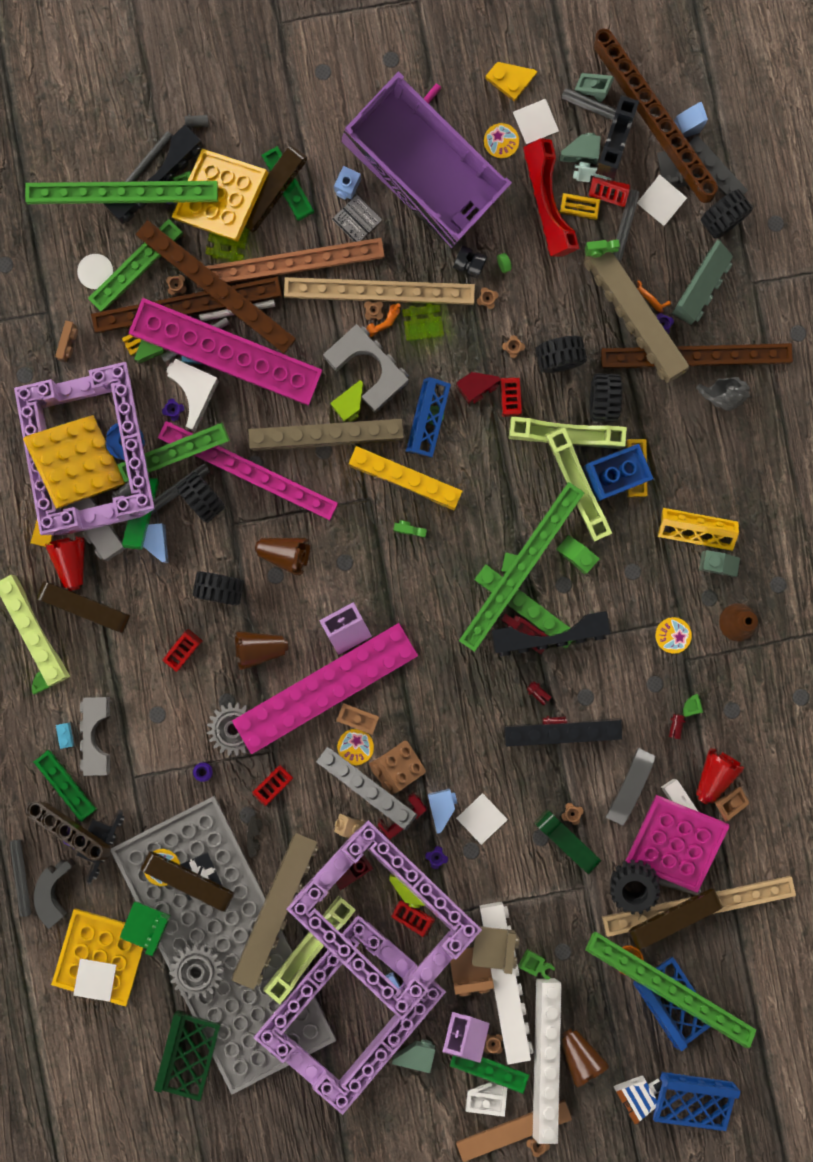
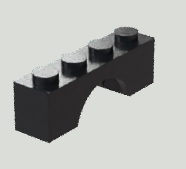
(617, 137)

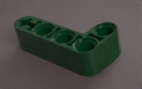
(567, 841)

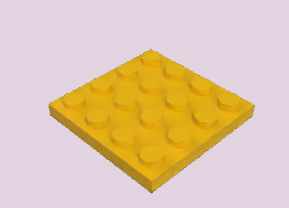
(237, 194)
(74, 461)
(98, 940)

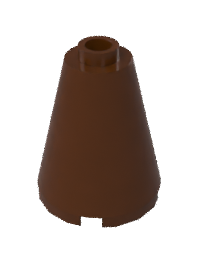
(285, 553)
(738, 622)
(258, 648)
(581, 1058)

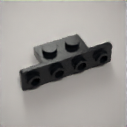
(105, 833)

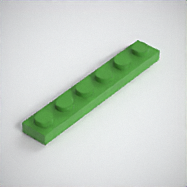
(130, 270)
(181, 449)
(524, 605)

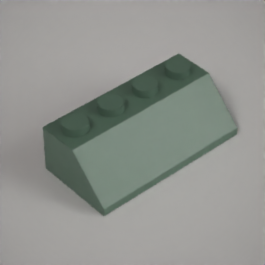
(704, 281)

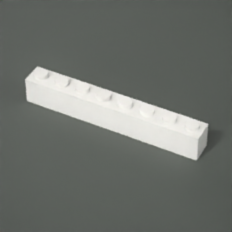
(508, 994)
(546, 1061)

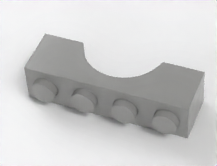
(94, 759)

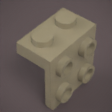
(495, 949)

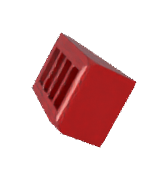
(614, 199)
(513, 411)
(192, 638)
(260, 797)
(416, 912)

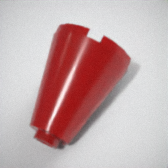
(68, 560)
(717, 776)

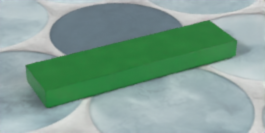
(294, 194)
(137, 528)
(65, 785)
(493, 1072)

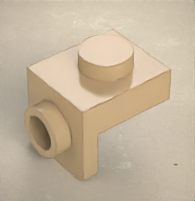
(347, 826)

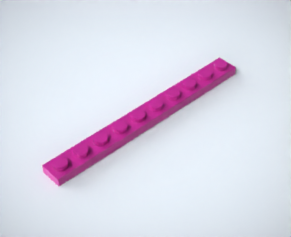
(256, 474)

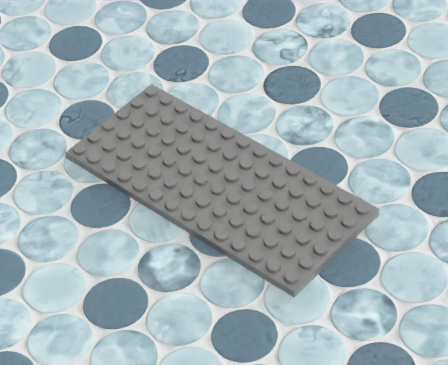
(232, 1005)

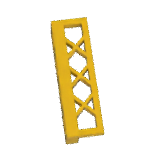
(699, 525)

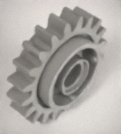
(221, 731)
(190, 982)

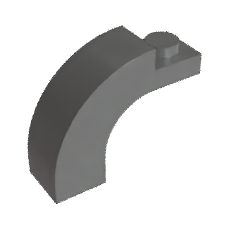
(44, 894)

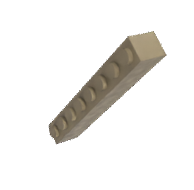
(637, 315)
(326, 435)
(273, 912)

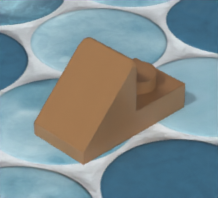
(732, 803)

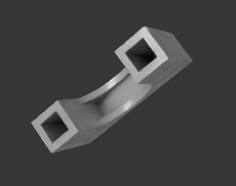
(356, 343)

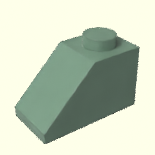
(582, 149)
(719, 563)
(416, 1056)

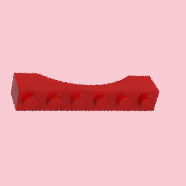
(540, 161)

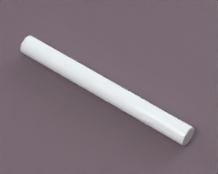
(225, 312)

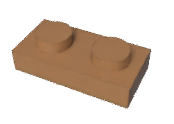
(64, 348)
(357, 718)

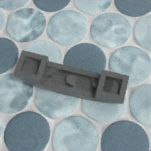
(631, 787)

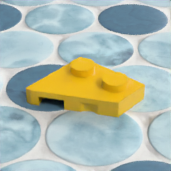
(510, 78)

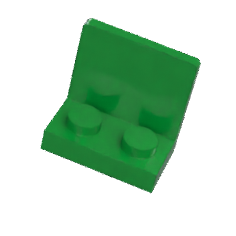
(145, 927)

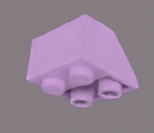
(345, 628)
(466, 1037)

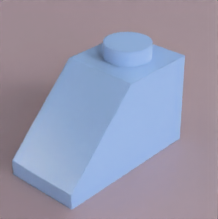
(691, 120)
(156, 541)
(442, 807)

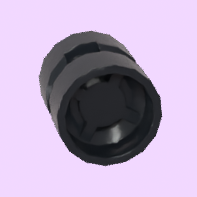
(470, 262)

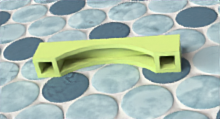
(582, 435)
(573, 473)
(31, 632)
(305, 952)

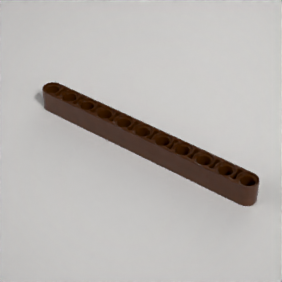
(655, 124)

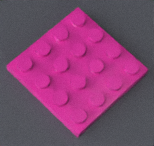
(678, 842)

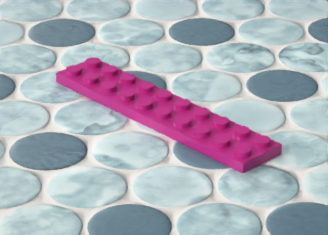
(225, 351)
(324, 688)

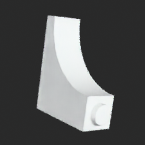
(197, 386)

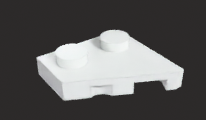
(487, 1099)

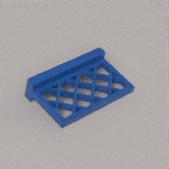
(664, 1017)
(702, 1087)

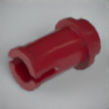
(538, 692)
(547, 720)
(676, 726)

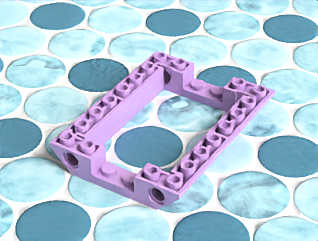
(43, 394)
(461, 927)
(346, 1090)

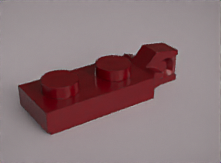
(523, 626)

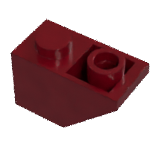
(475, 385)
(356, 871)

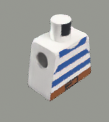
(638, 1097)

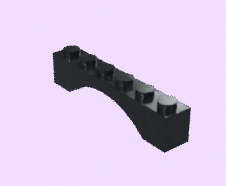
(182, 148)
(589, 626)
(562, 732)

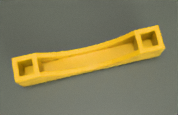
(405, 477)

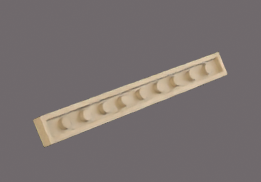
(379, 291)
(729, 898)

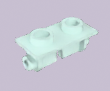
(585, 171)

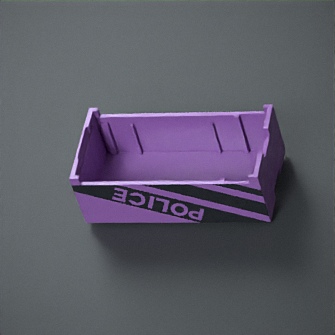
(423, 160)

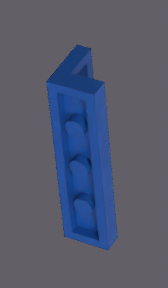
(421, 415)

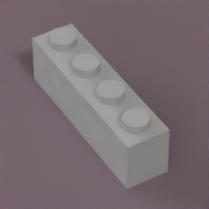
(104, 538)

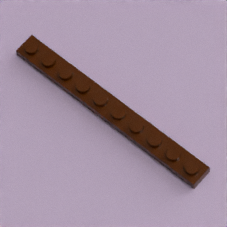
(215, 287)
(186, 304)
(703, 355)

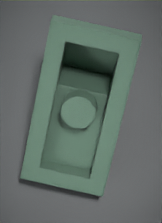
(594, 85)

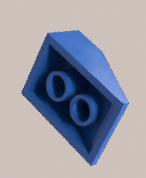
(617, 472)

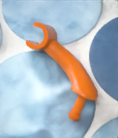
(651, 299)
(393, 312)

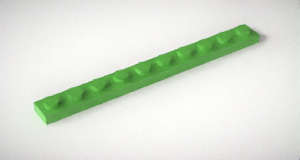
(121, 192)
(521, 566)
(670, 989)

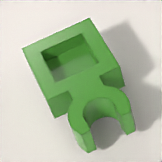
(598, 248)
(405, 528)
(534, 963)

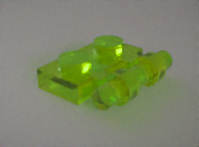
(233, 256)
(423, 328)

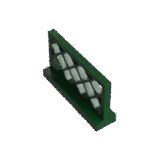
(170, 1055)

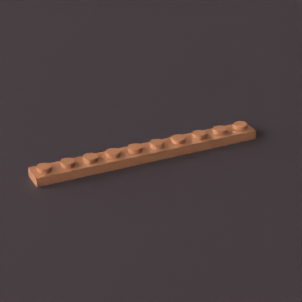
(299, 261)

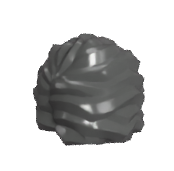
(726, 393)

